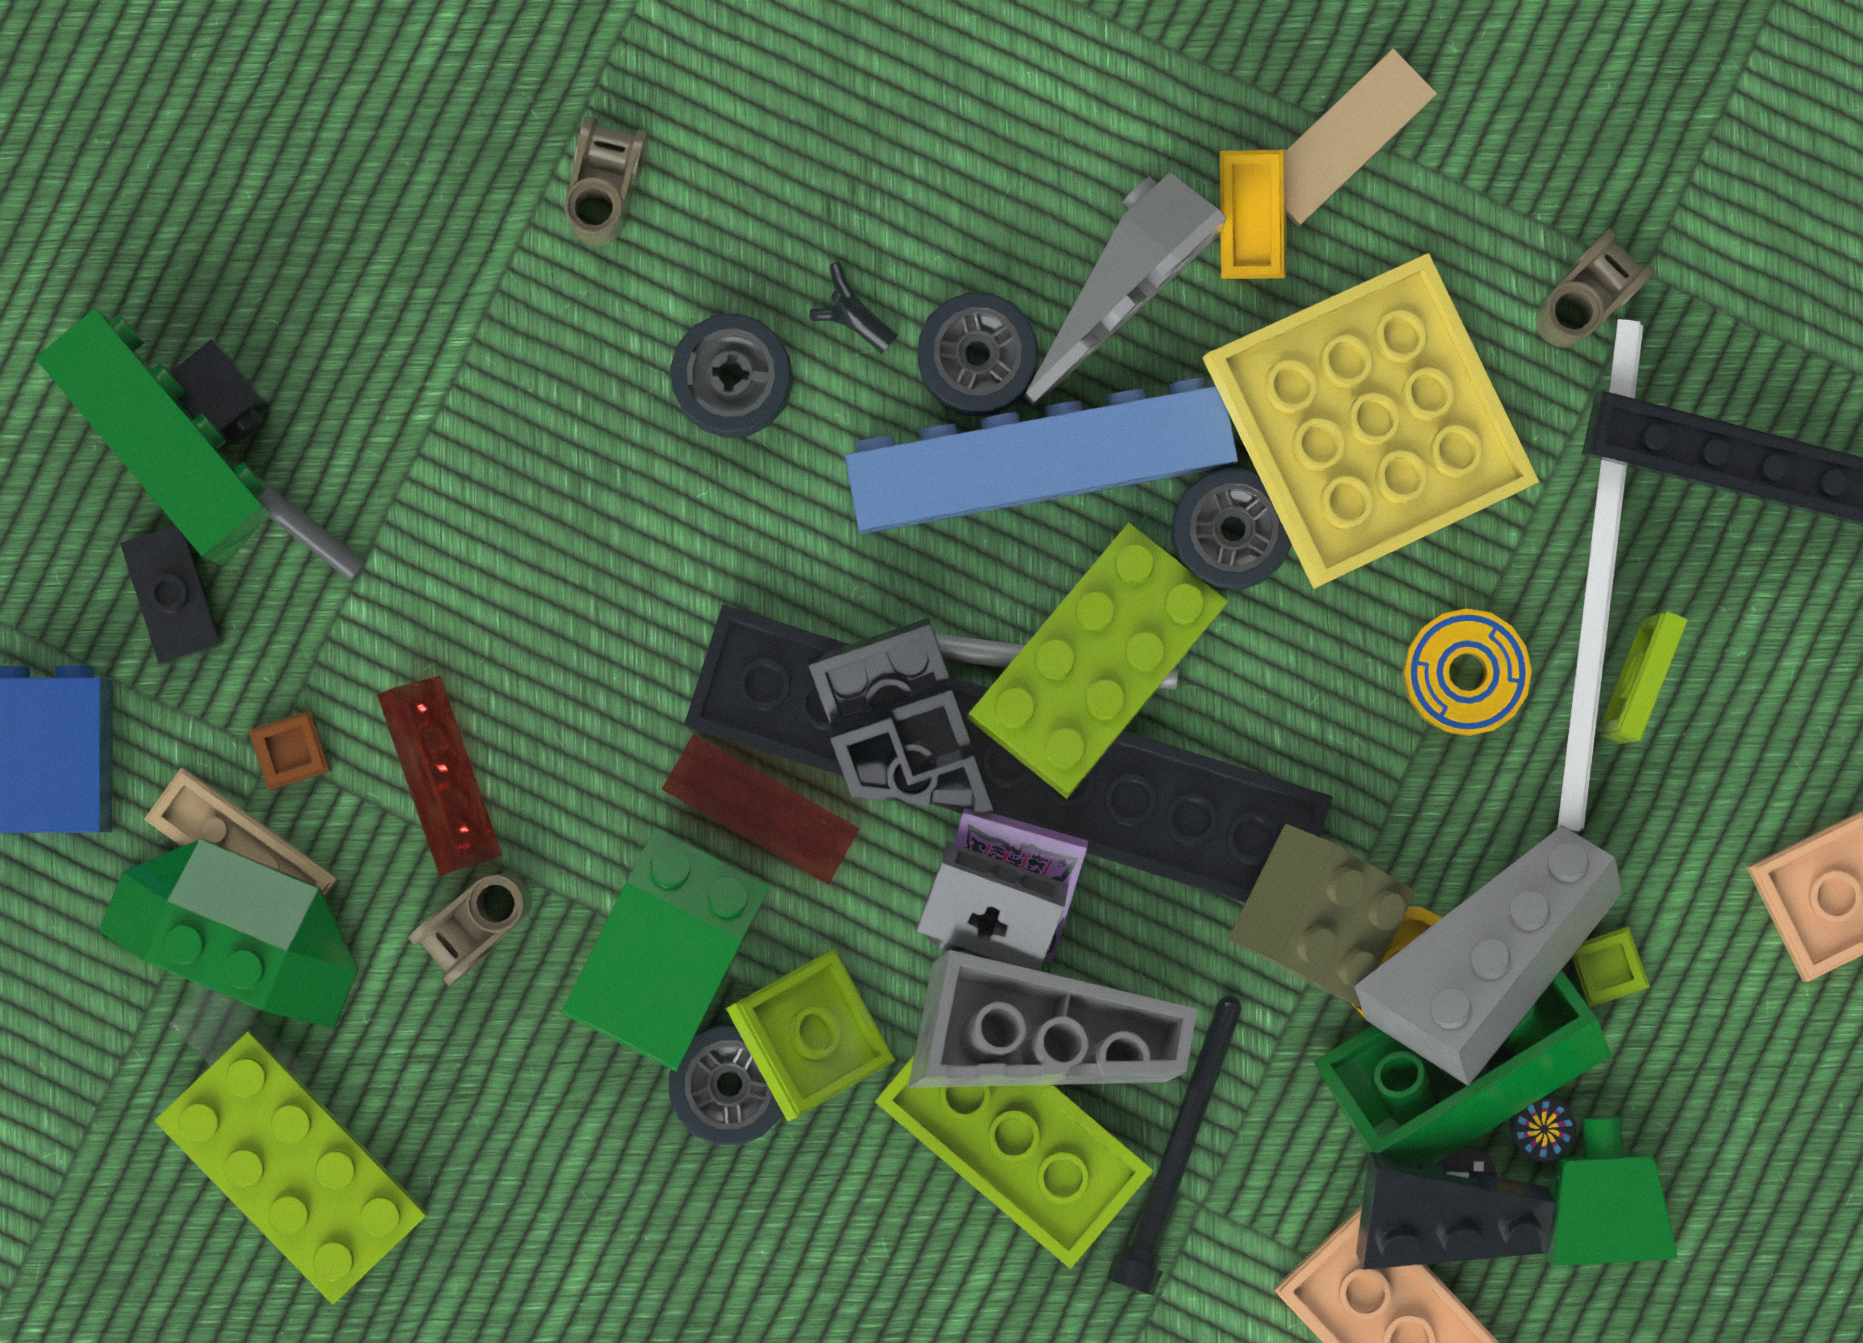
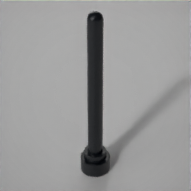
(1139, 1262)

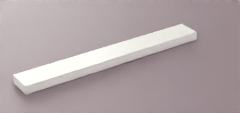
(1597, 597)

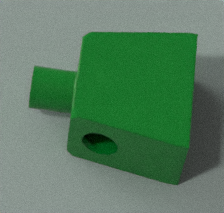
(1608, 1202)

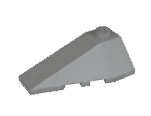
(1149, 248)

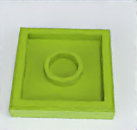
(1641, 677)
(810, 1035)

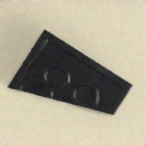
(1442, 1217)

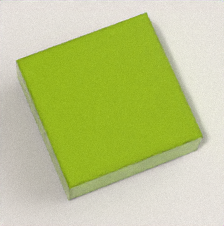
(1608, 967)

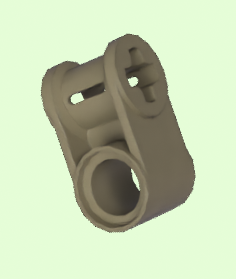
(608, 169)
(1598, 285)
(463, 930)

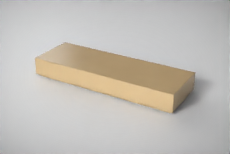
(1352, 134)
(195, 811)

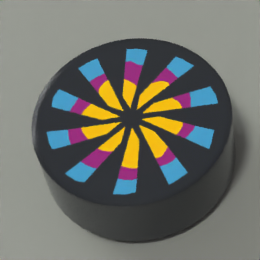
(1543, 1130)

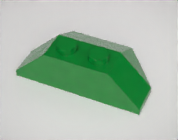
(235, 930)

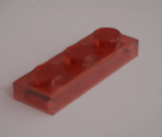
(439, 775)
(760, 809)

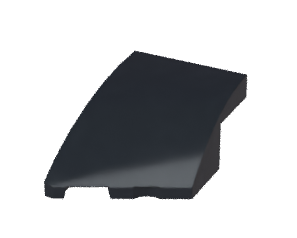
(899, 720)

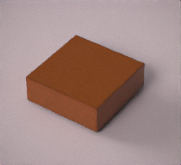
(290, 750)

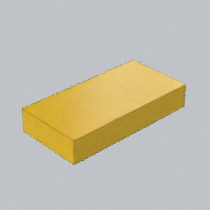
(1255, 214)

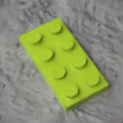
(1097, 660)
(1025, 1154)
(291, 1167)

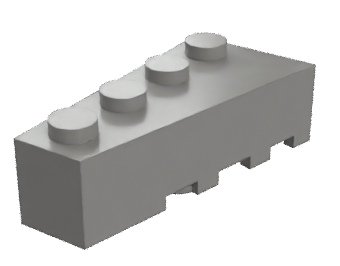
(1493, 956)
(1031, 1027)

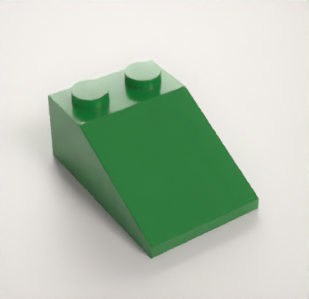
(665, 949)

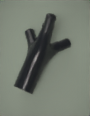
(853, 313)

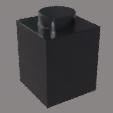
(220, 391)

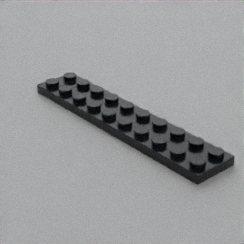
(1135, 807)

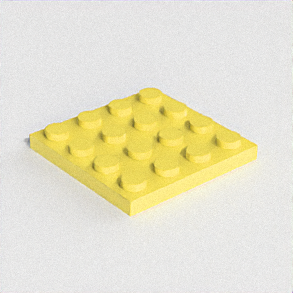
(1370, 420)

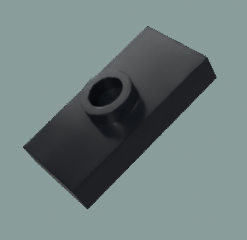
(171, 594)

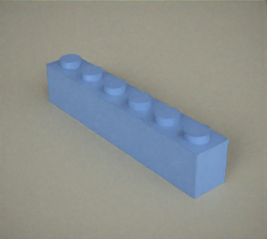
(1040, 458)

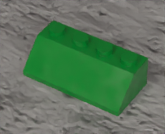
(155, 436)
(1424, 1114)

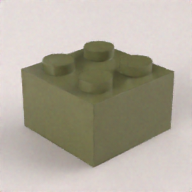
(1321, 913)

